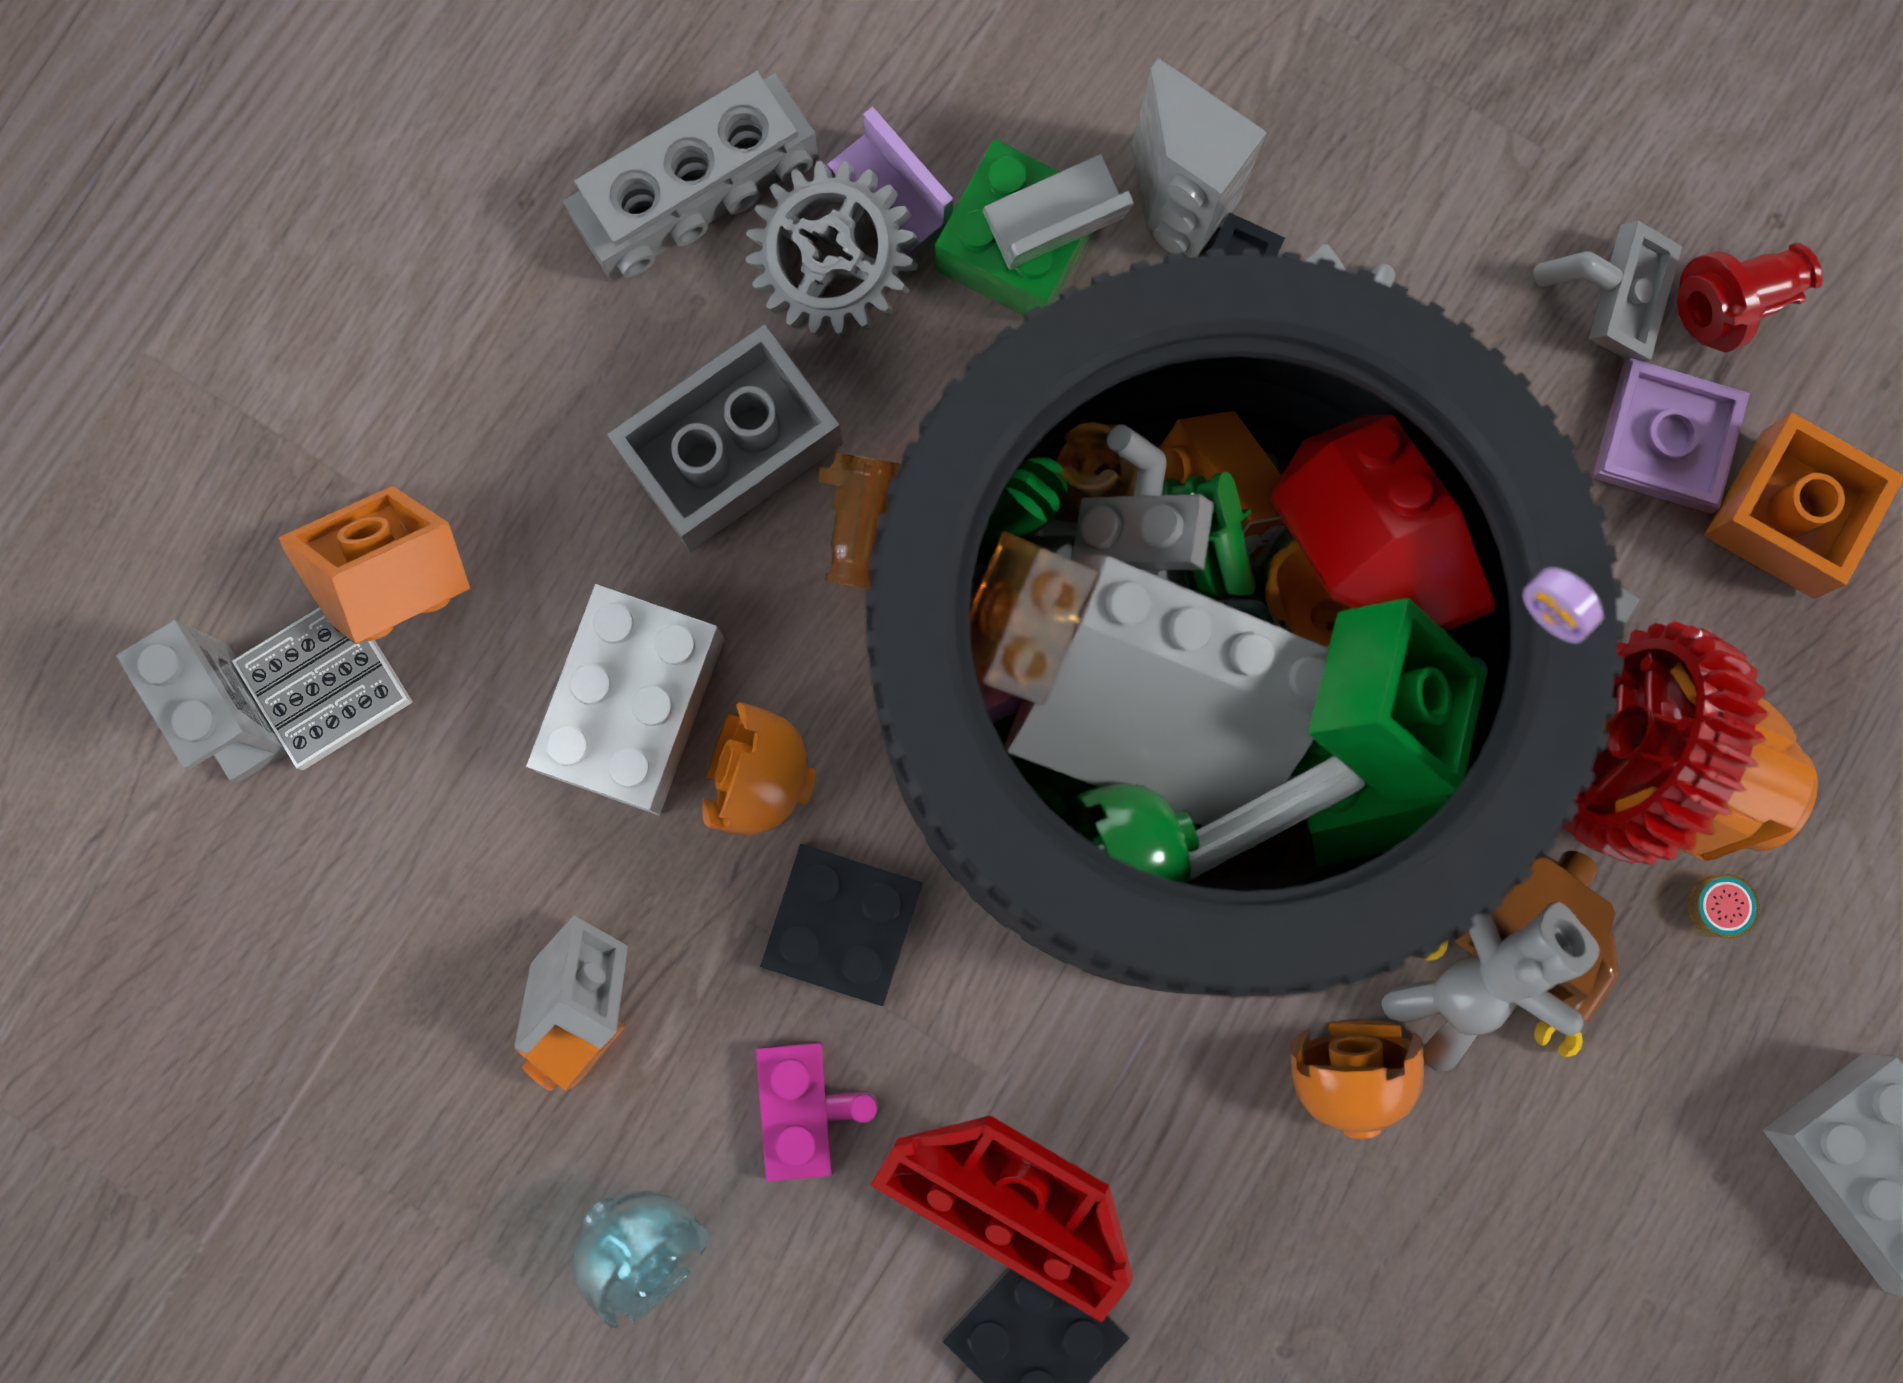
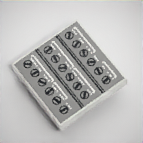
(320, 687)

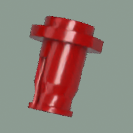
(1727, 298)

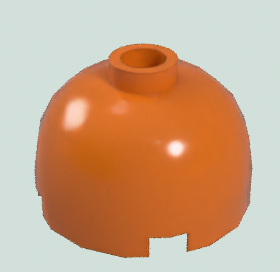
(756, 772)
(1358, 1076)

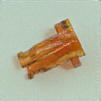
(1080, 458)
(858, 502)

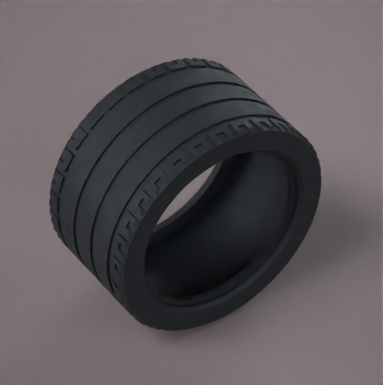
(1293, 357)

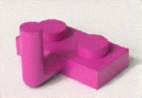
(799, 1111)

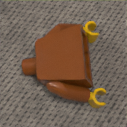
(1568, 884)

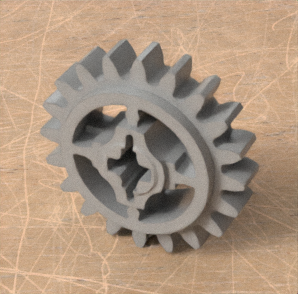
(842, 227)

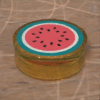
(1723, 906)

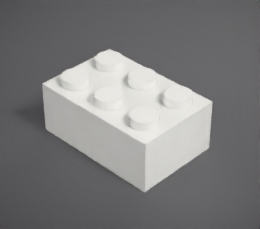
(626, 699)

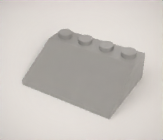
(1173, 696)

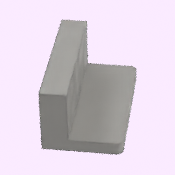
(1056, 211)
(574, 986)

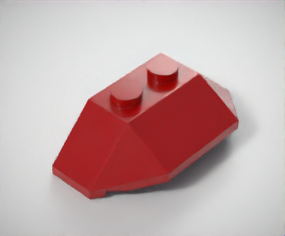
(1381, 523)
(1015, 1207)

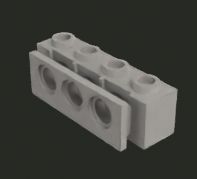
(695, 144)

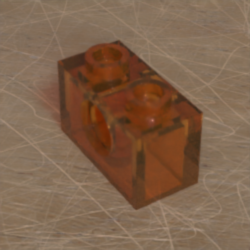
(1026, 616)

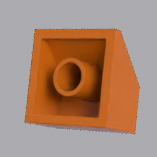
(377, 563)

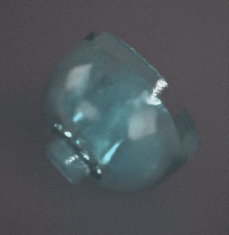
(634, 1252)

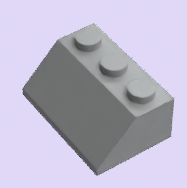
(1190, 160)

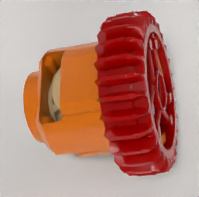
(1692, 756)

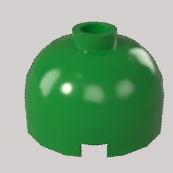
(1139, 829)

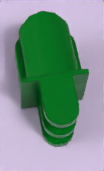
(1025, 503)
(1227, 559)

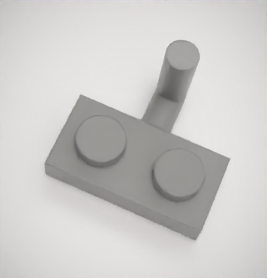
(1632, 287)
(1146, 527)

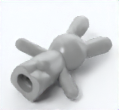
(1483, 991)

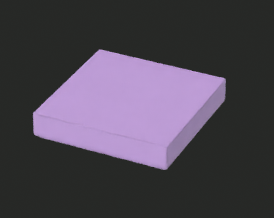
(1671, 435)

